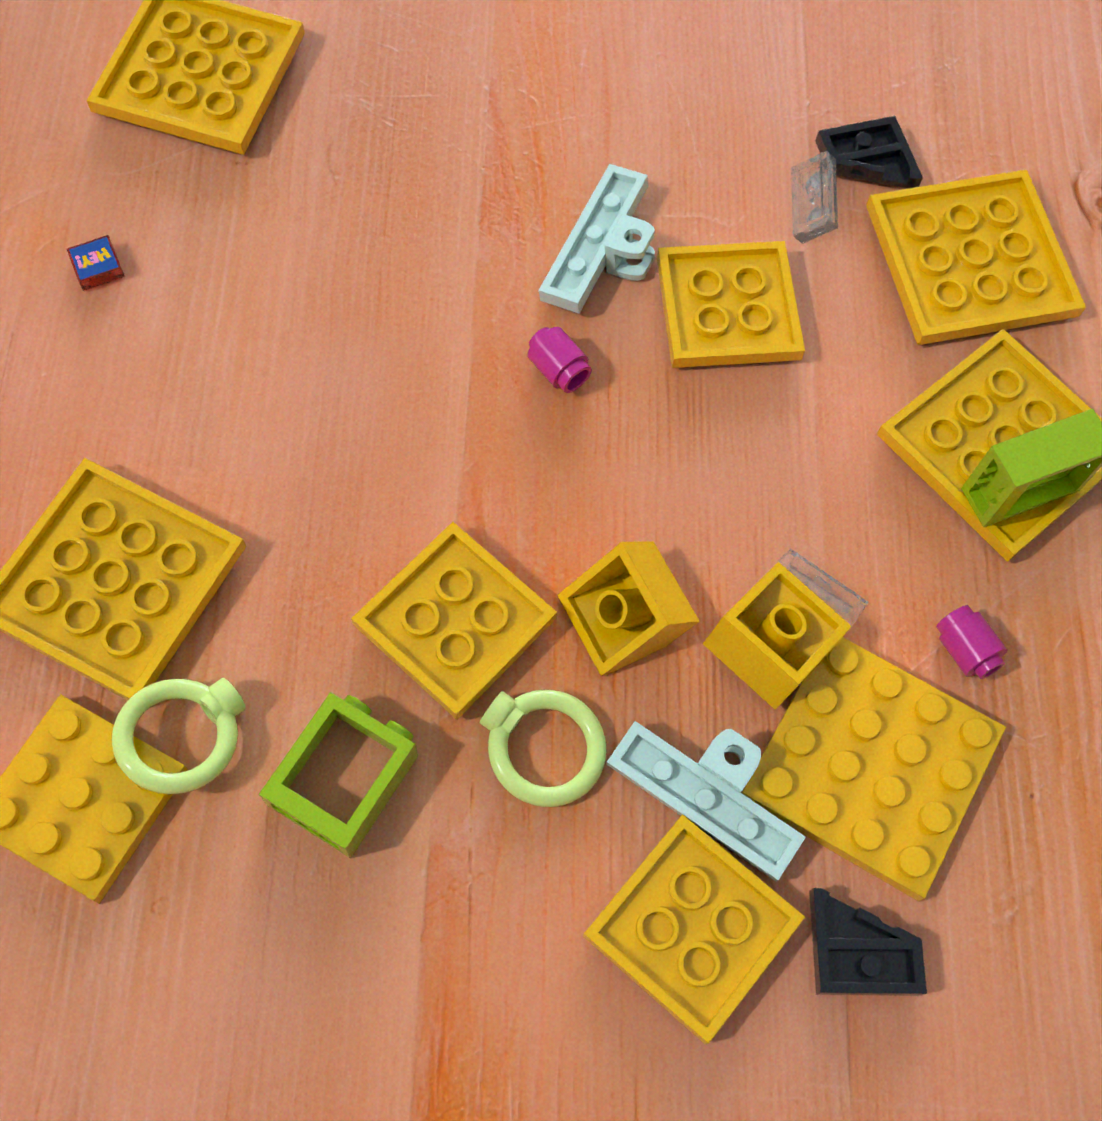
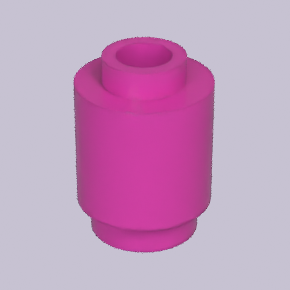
(559, 359)
(972, 642)

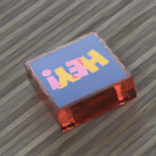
(95, 262)

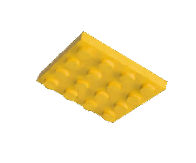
(197, 70)
(974, 257)
(976, 405)
(113, 579)
(875, 766)

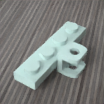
(600, 239)
(710, 794)

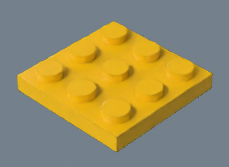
(729, 304)
(454, 619)
(73, 805)
(694, 928)

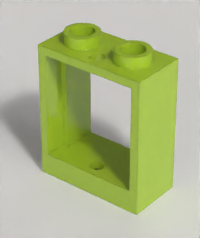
(1035, 468)
(312, 818)

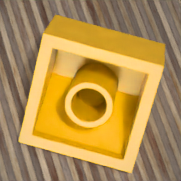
(627, 606)
(776, 635)

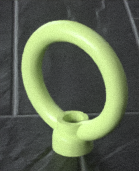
(220, 704)
(503, 718)

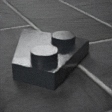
(872, 152)
(861, 953)

